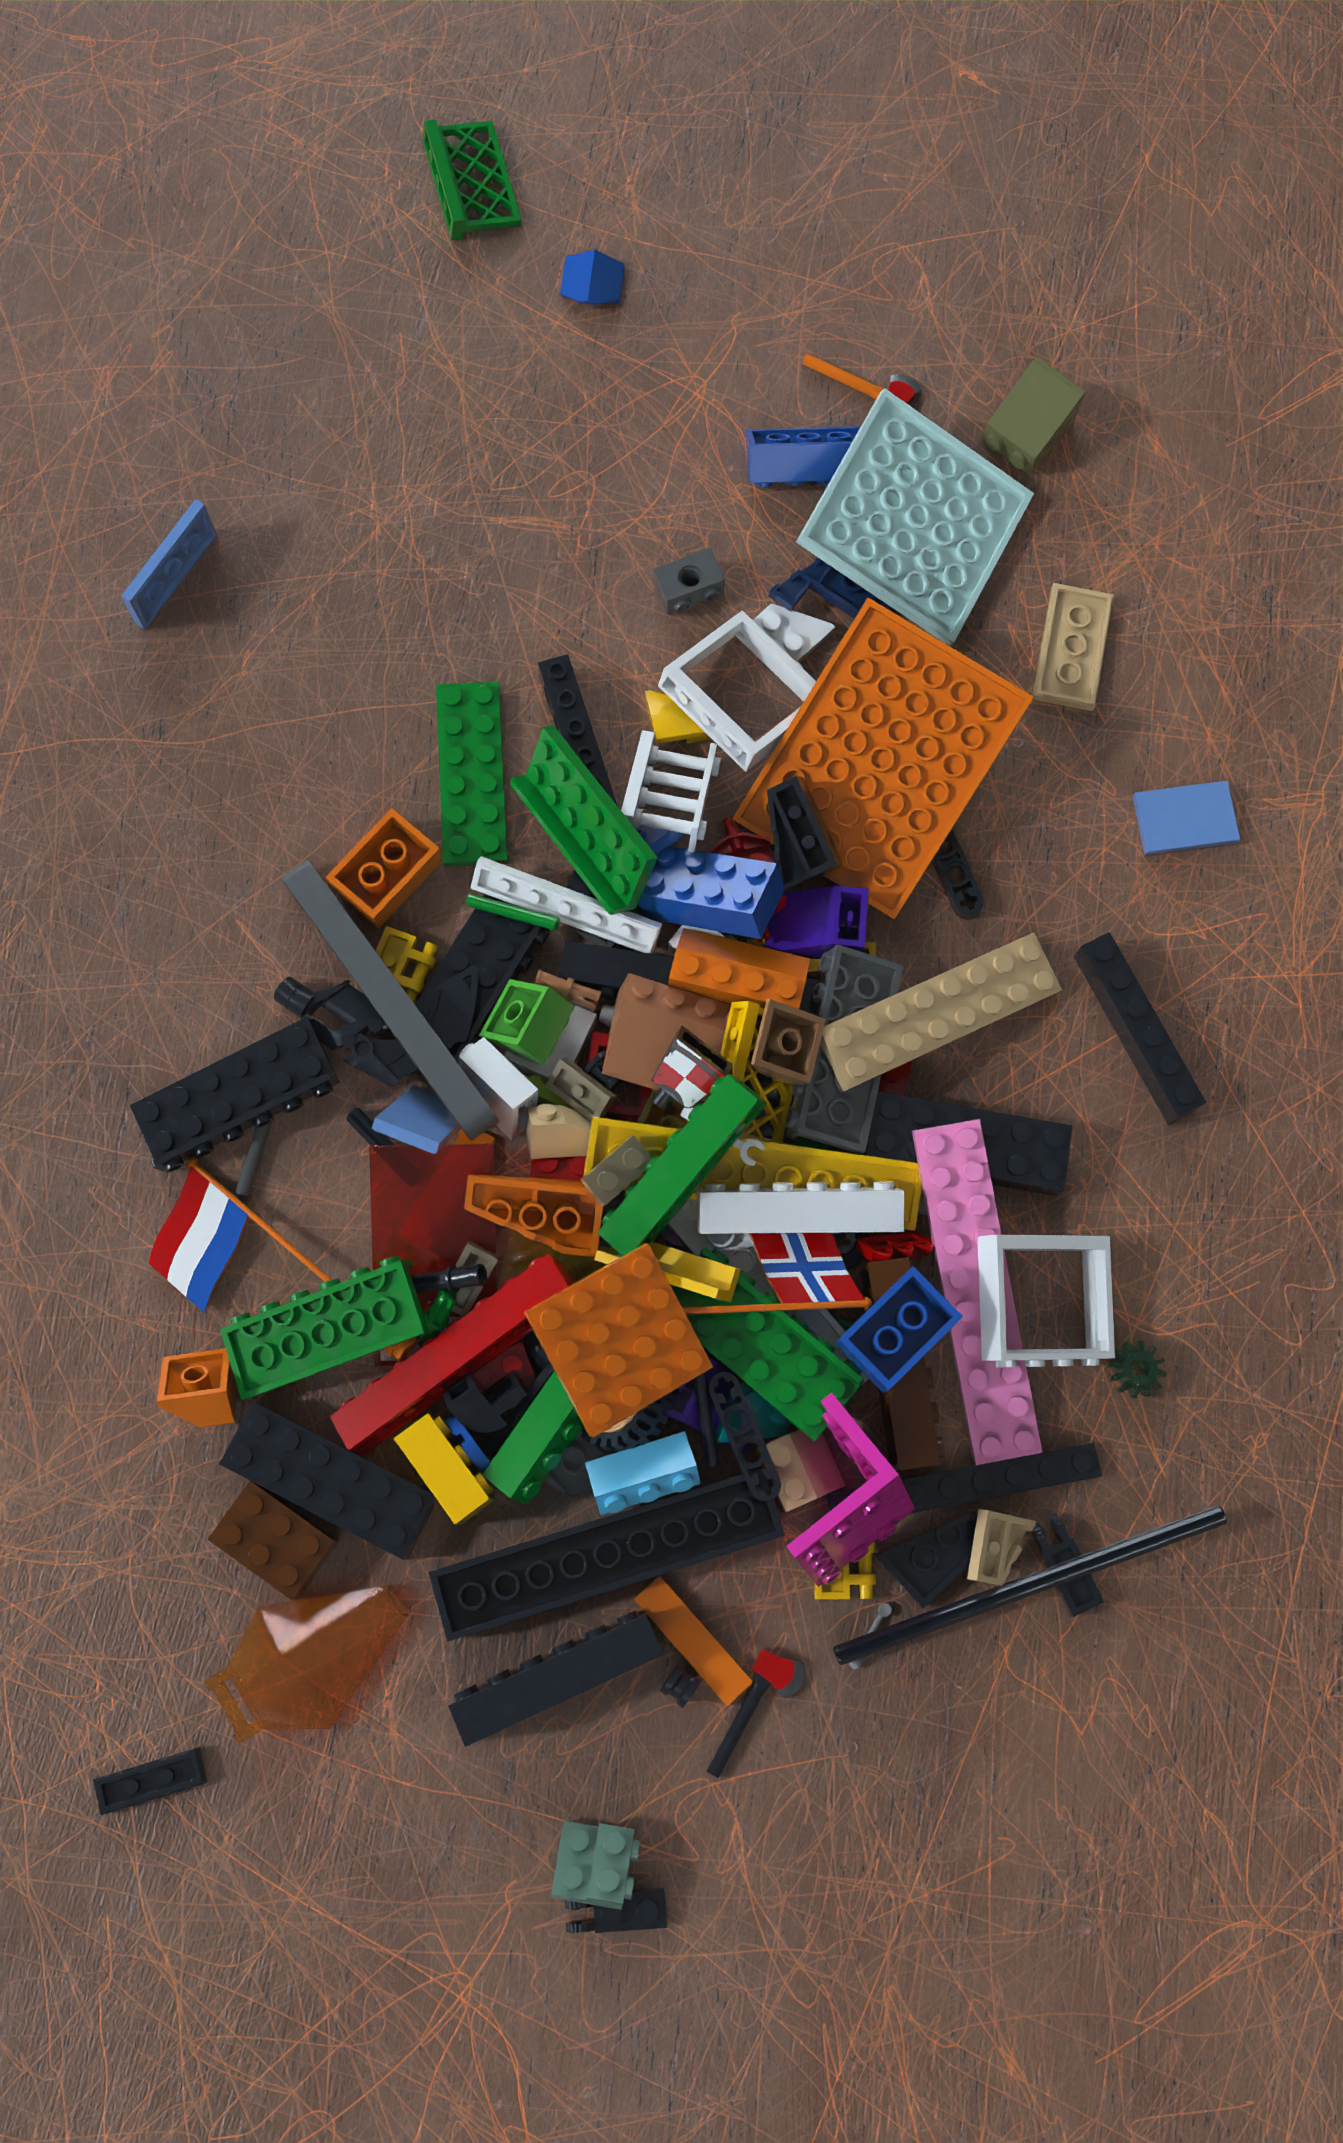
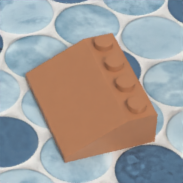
(648, 1020)

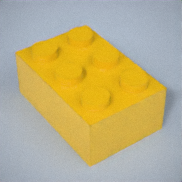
(445, 1468)

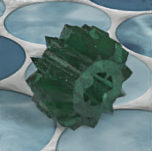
(1142, 1382)

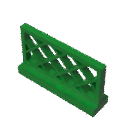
(448, 187)

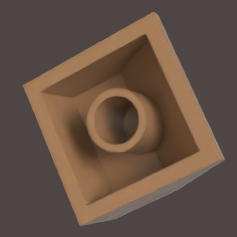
(787, 1043)

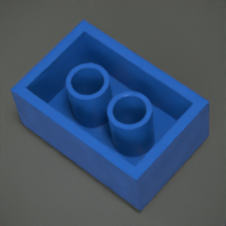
(898, 1330)

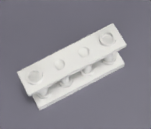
(643, 774)

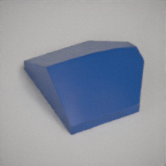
(592, 278)

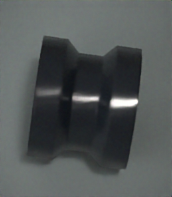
(681, 1685)

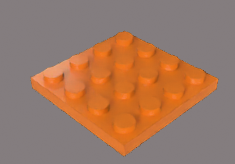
(618, 1340)

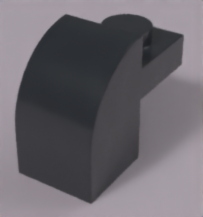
(481, 1408)

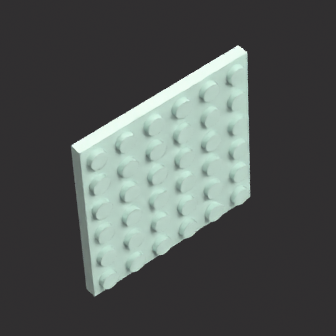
(915, 517)

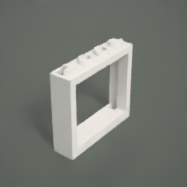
(708, 714)
(1096, 1289)

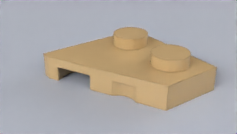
(996, 1545)

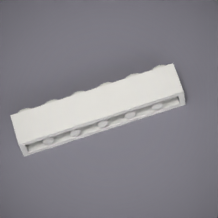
(799, 1209)

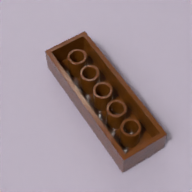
(907, 1406)

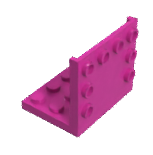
(862, 1516)

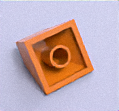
(198, 1387)

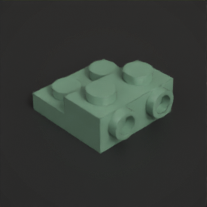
(595, 1864)

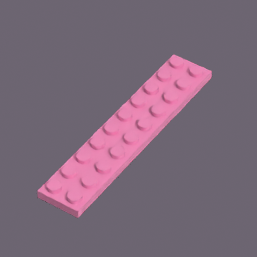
(959, 1210)

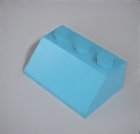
(643, 1473)

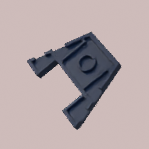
(825, 582)

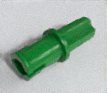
(438, 1315)

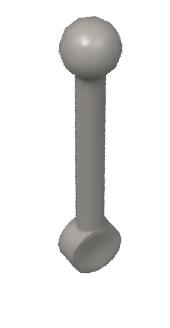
(883, 1611)

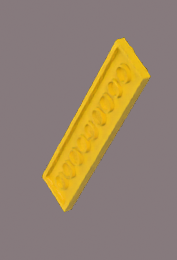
(774, 1164)

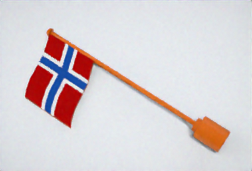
(802, 1272)

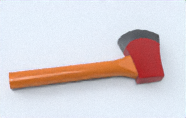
(900, 385)

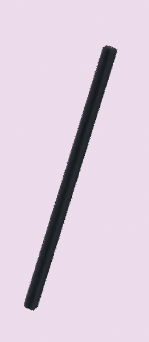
(1029, 1585)

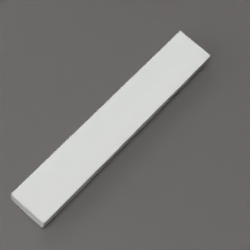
(567, 905)

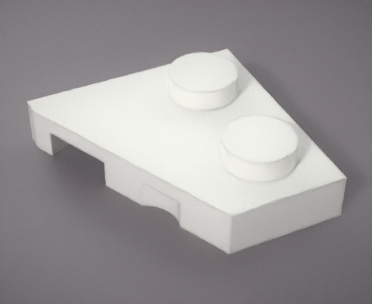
(794, 631)

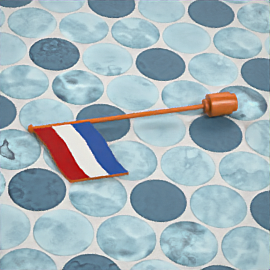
(204, 1237)

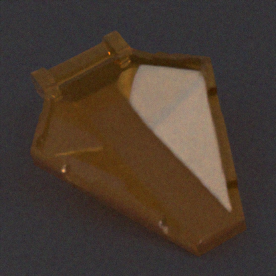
(307, 1659)

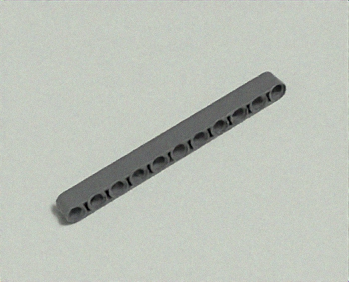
(390, 1001)

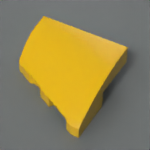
(670, 721)

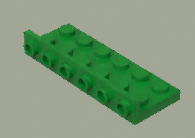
(585, 823)
(324, 1328)
(772, 1353)

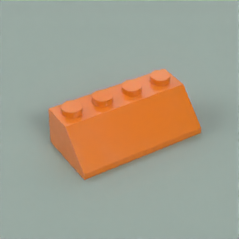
(737, 970)

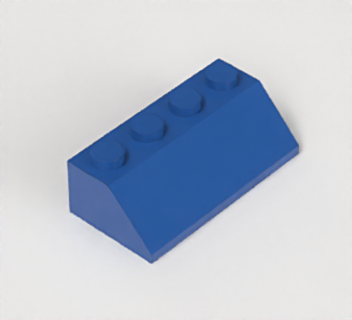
(796, 454)

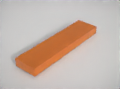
(693, 1640)

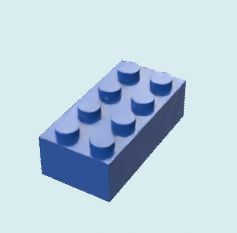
(712, 891)

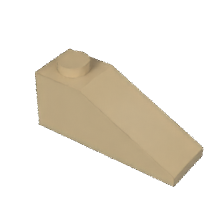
(556, 1132)

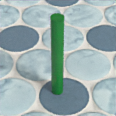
(513, 912)

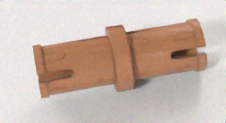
(569, 990)

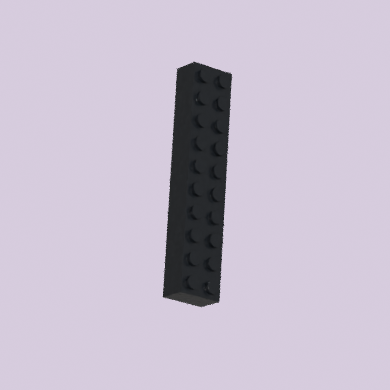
(603, 1555)

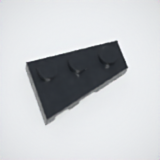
(932, 1559)

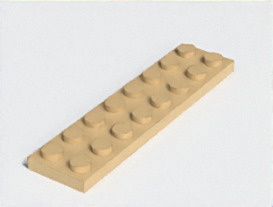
(938, 1011)

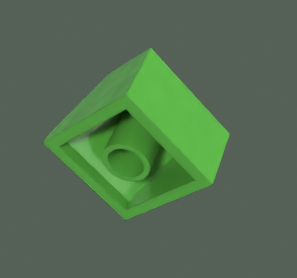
(527, 1020)

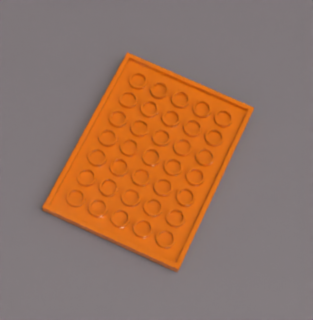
(890, 751)

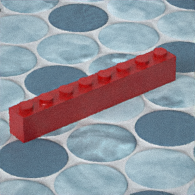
(442, 1360)

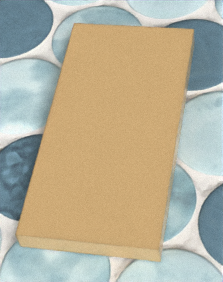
(1072, 647)

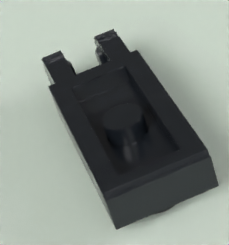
(1077, 1594)
(642, 1912)

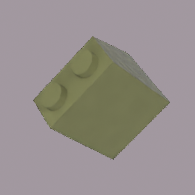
(1033, 416)

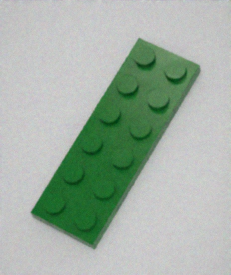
(471, 773)

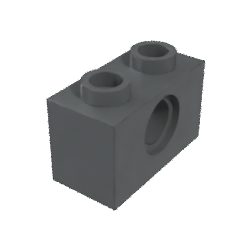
(699, 568)

